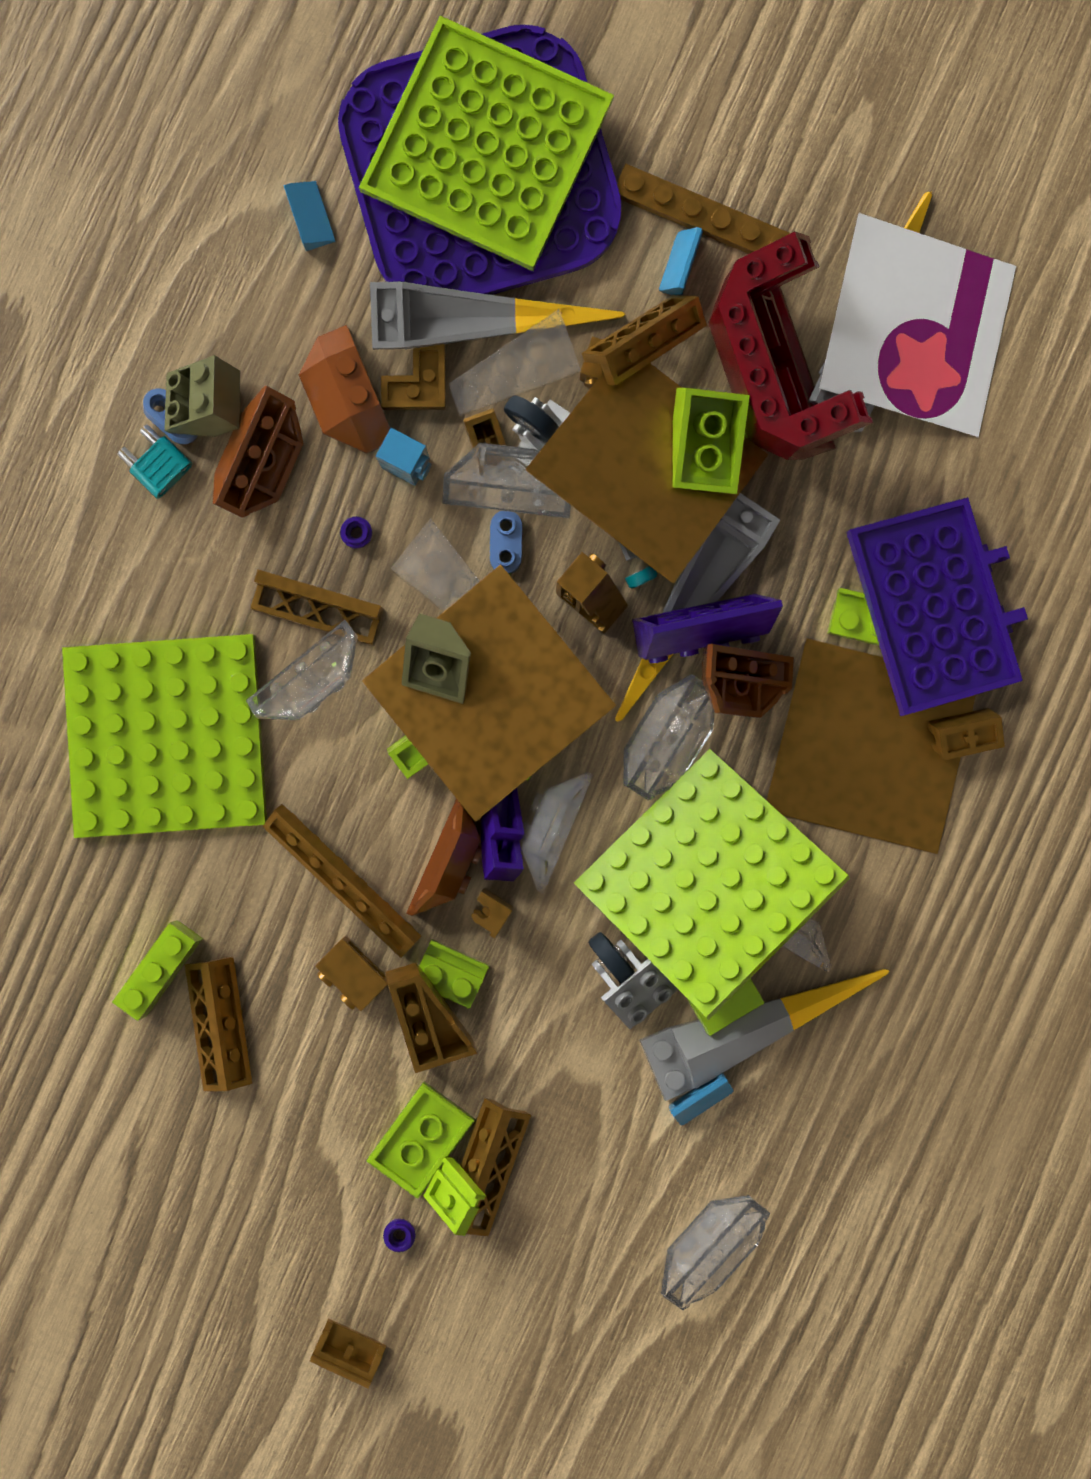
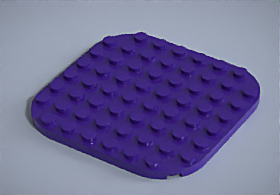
(429, 256)

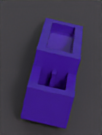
(501, 839)

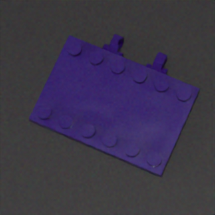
(936, 605)

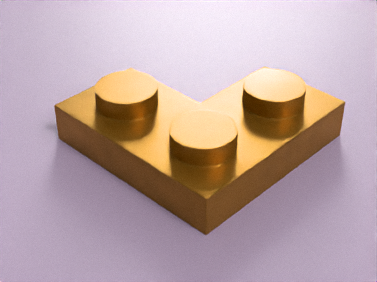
(421, 390)

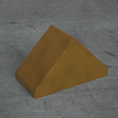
(484, 428)

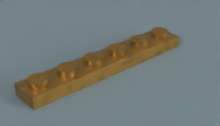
(695, 211)
(341, 880)

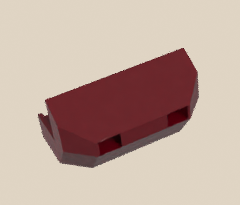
(766, 358)

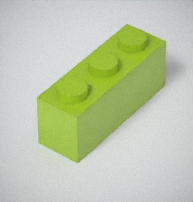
(157, 970)

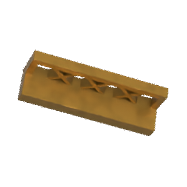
(647, 337)
(318, 595)
(222, 1024)
(485, 1143)

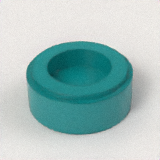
(641, 577)

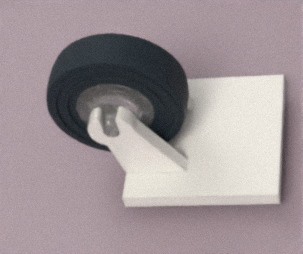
(534, 420)

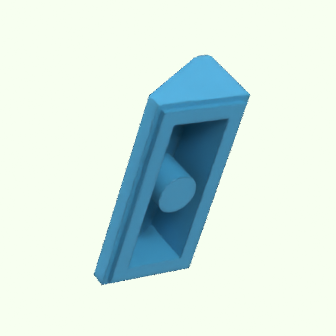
(309, 214)
(680, 261)
(700, 1099)

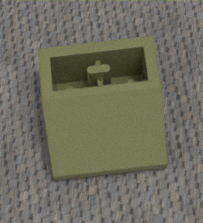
(203, 398)

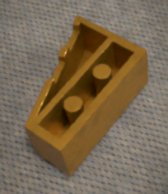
(591, 592)
(427, 1022)

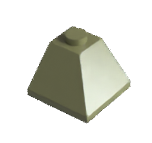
(436, 659)

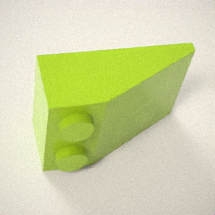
(708, 439)

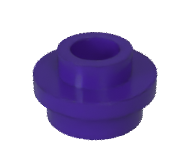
(349, 525)
(392, 1242)

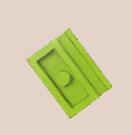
(852, 617)
(453, 973)
(454, 1196)

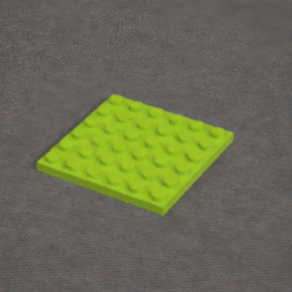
(486, 143)
(163, 736)
(711, 882)

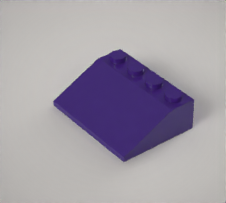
(704, 624)

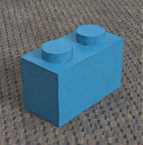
(404, 457)

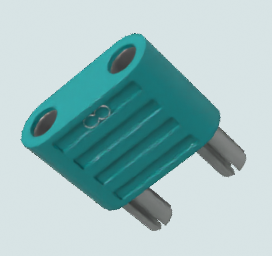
(159, 466)

